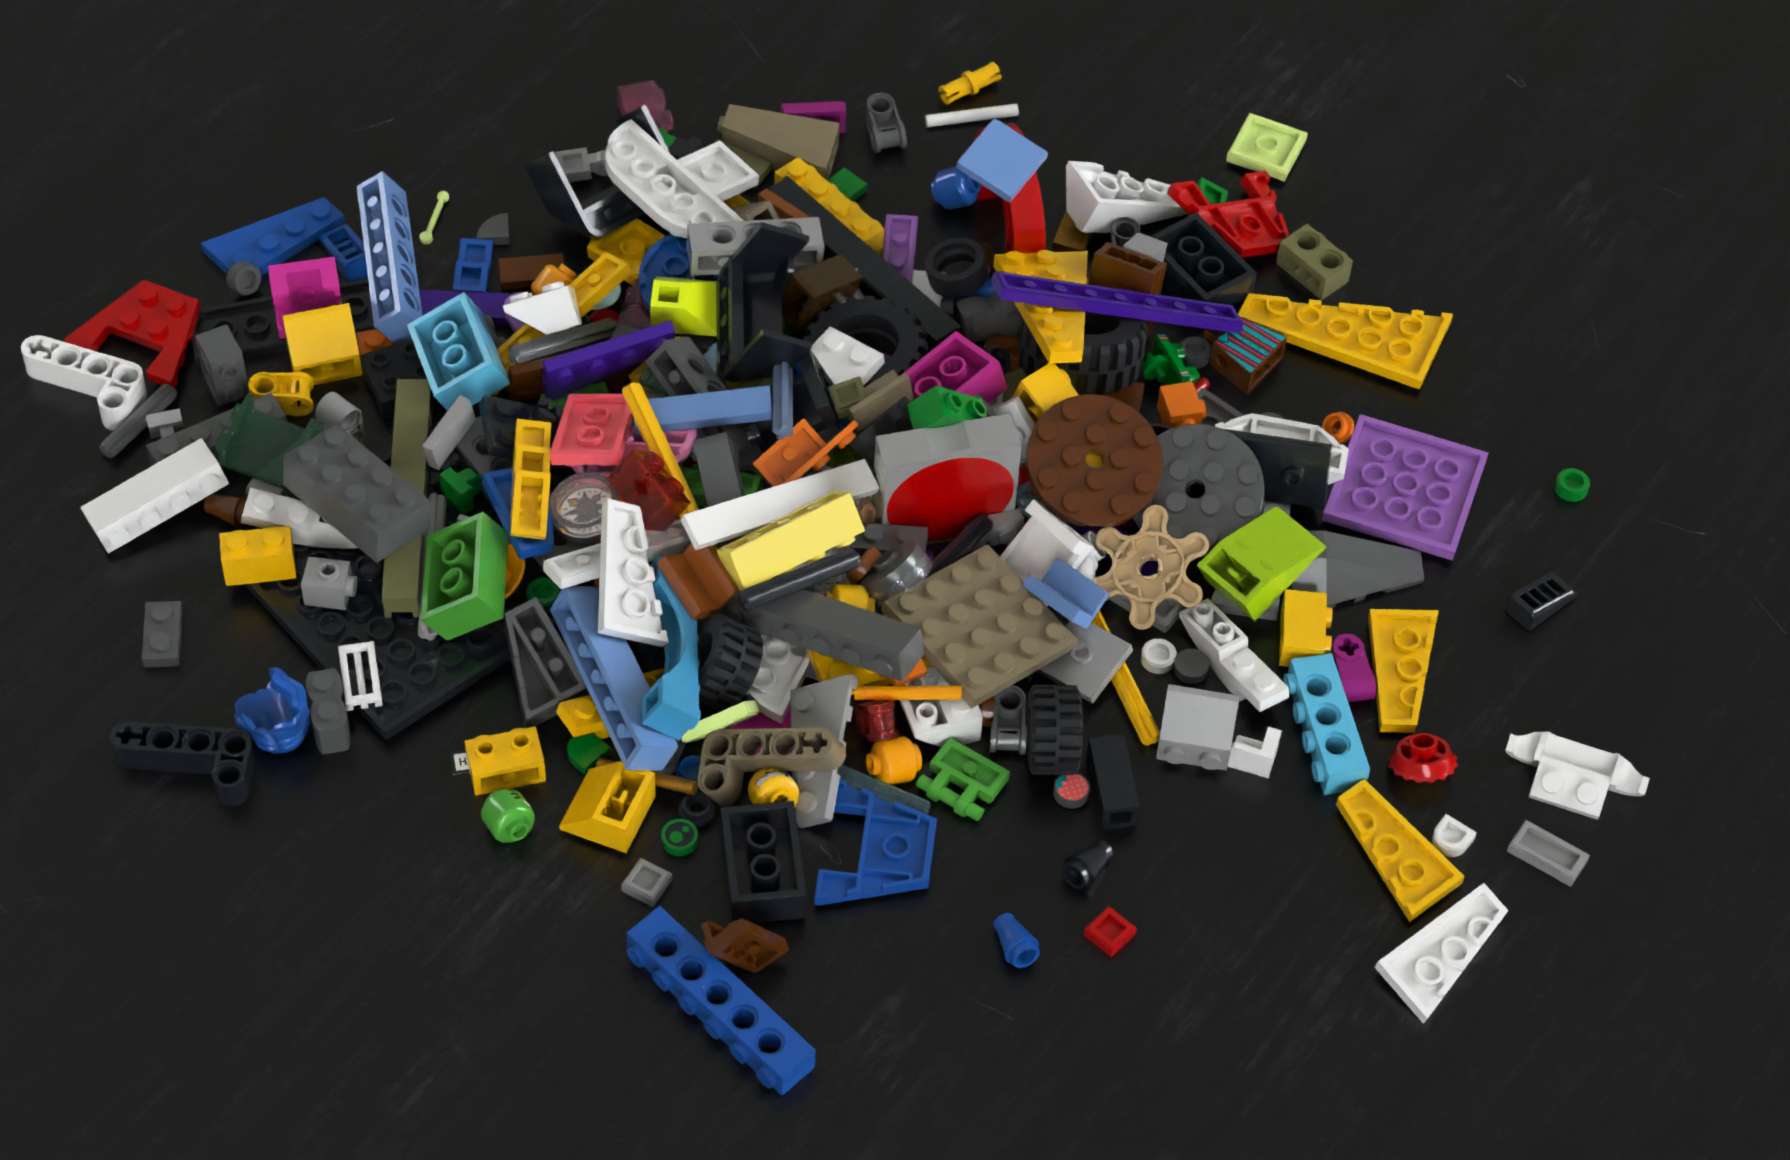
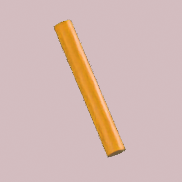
(908, 693)

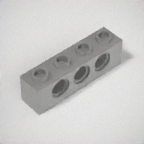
(714, 243)

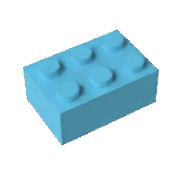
(458, 352)

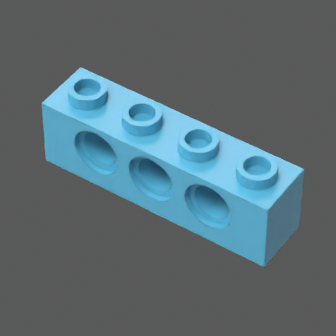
(1320, 677)

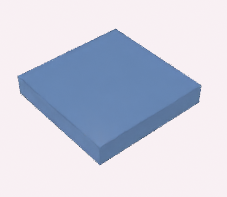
(1001, 160)

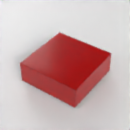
(1110, 931)

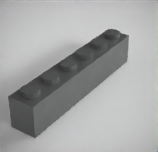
(836, 631)

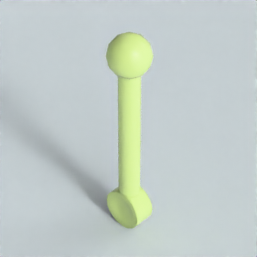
(426, 236)

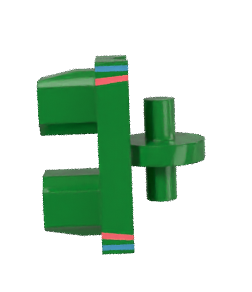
(1166, 364)

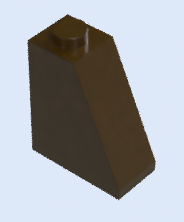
(817, 289)

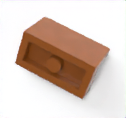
(699, 581)

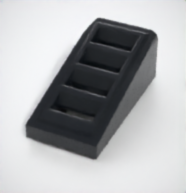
(1529, 617)

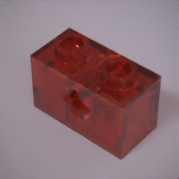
(646, 483)

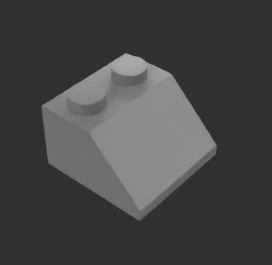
(1197, 727)

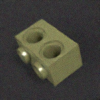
(1314, 261)

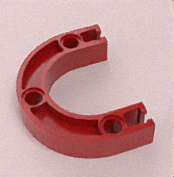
(1023, 214)

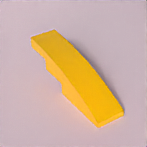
(530, 479)

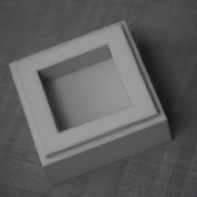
(646, 882)

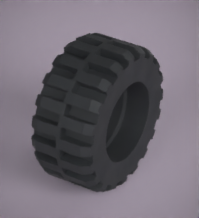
(877, 325)
(1110, 354)

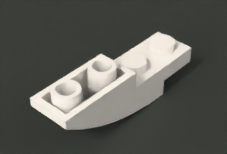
(307, 526)
(1231, 658)

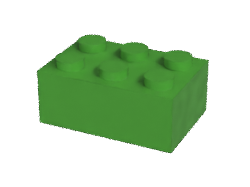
(464, 576)

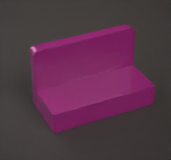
(827, 111)

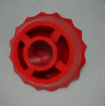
(1423, 758)

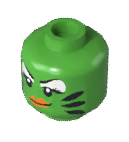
(507, 815)

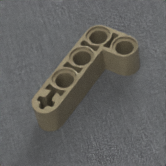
(773, 751)

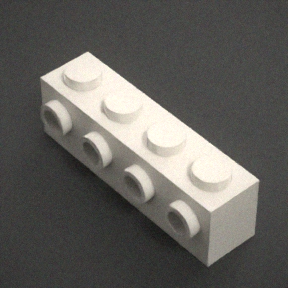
(154, 495)

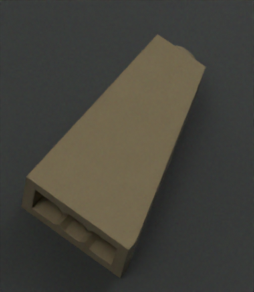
(781, 137)

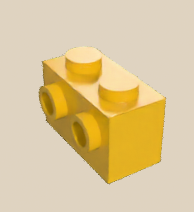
(257, 555)
(1304, 625)
(505, 760)

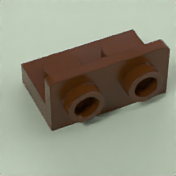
(744, 944)

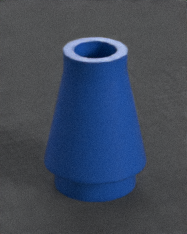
(1017, 943)

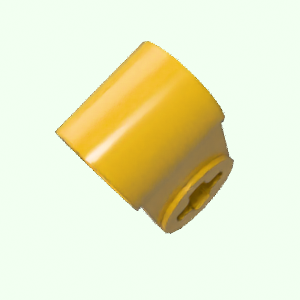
(285, 390)

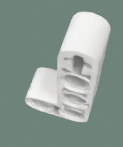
(112, 380)

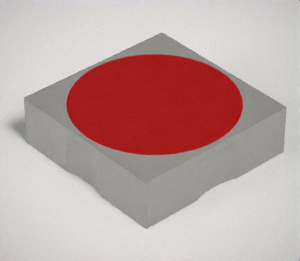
(947, 475)

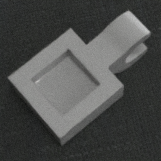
(579, 164)
(1005, 528)

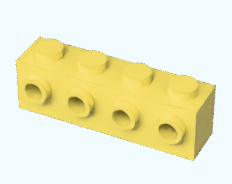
(792, 540)

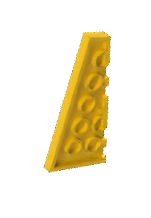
(1054, 329)
(1356, 334)

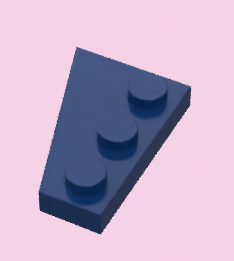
(498, 488)

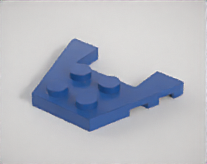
(893, 849)

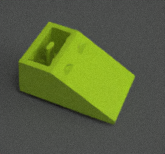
(1260, 561)

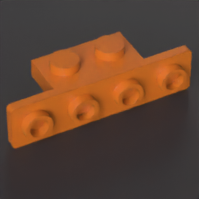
(798, 453)

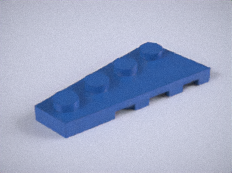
(275, 237)

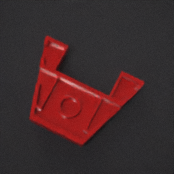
(1246, 225)
(150, 318)

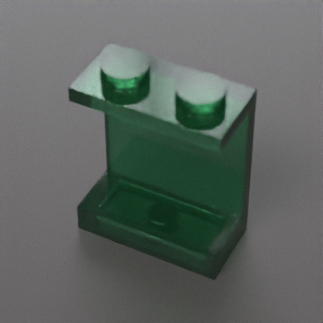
(259, 441)

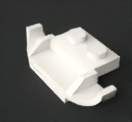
(1574, 773)

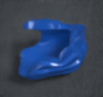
(275, 715)

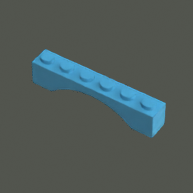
(674, 699)

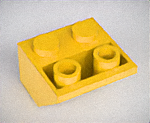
(323, 343)
(610, 805)

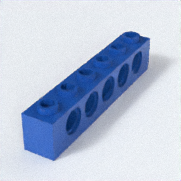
(662, 934)

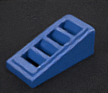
(348, 254)

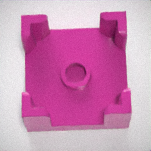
(303, 287)

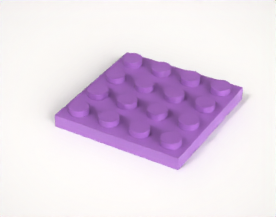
(1406, 487)

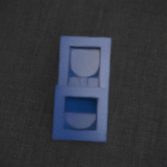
(473, 265)

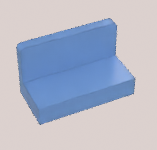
(1068, 593)

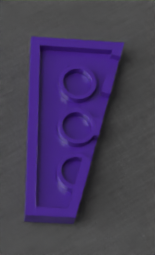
(593, 363)

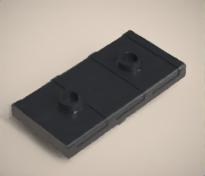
(1290, 467)

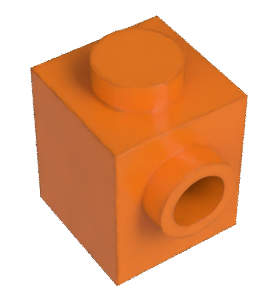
(1180, 405)

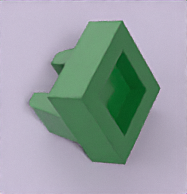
(460, 488)

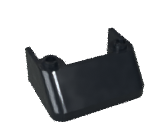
(600, 212)
(751, 306)

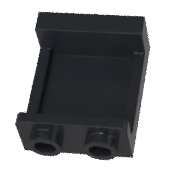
(809, 402)

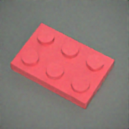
(592, 430)

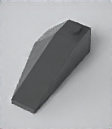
(1357, 568)

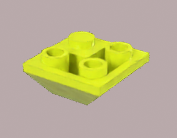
(686, 303)

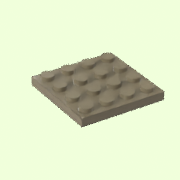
(981, 625)

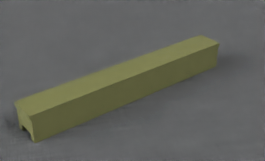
(411, 429)

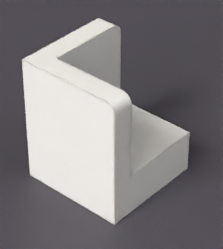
(1254, 755)

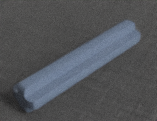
(782, 401)

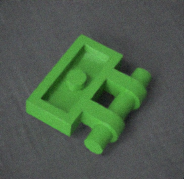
(967, 770)

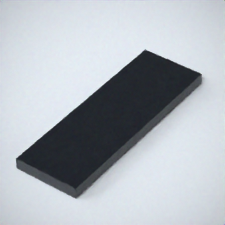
(255, 322)

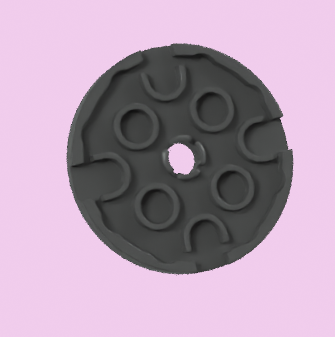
(1225, 470)

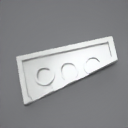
(626, 579)
(1437, 954)

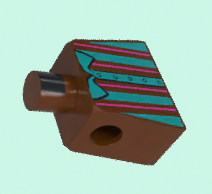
(1247, 355)

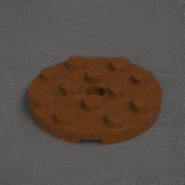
(1089, 494)

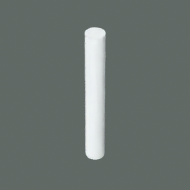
(971, 115)

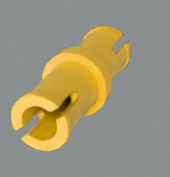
(969, 83)

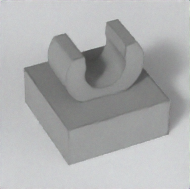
(164, 423)

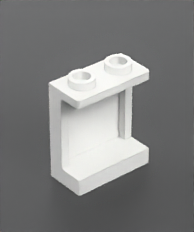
(1043, 541)

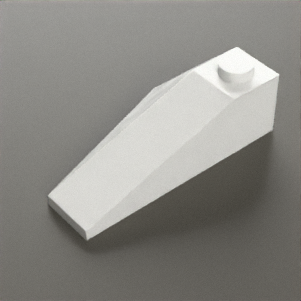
(1100, 197)

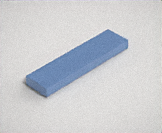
(712, 408)

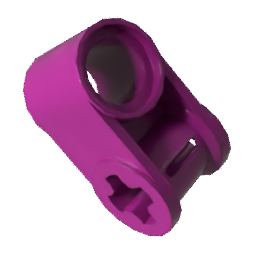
(1353, 668)

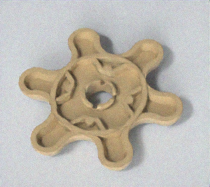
(1151, 544)

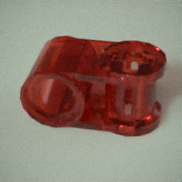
(876, 720)

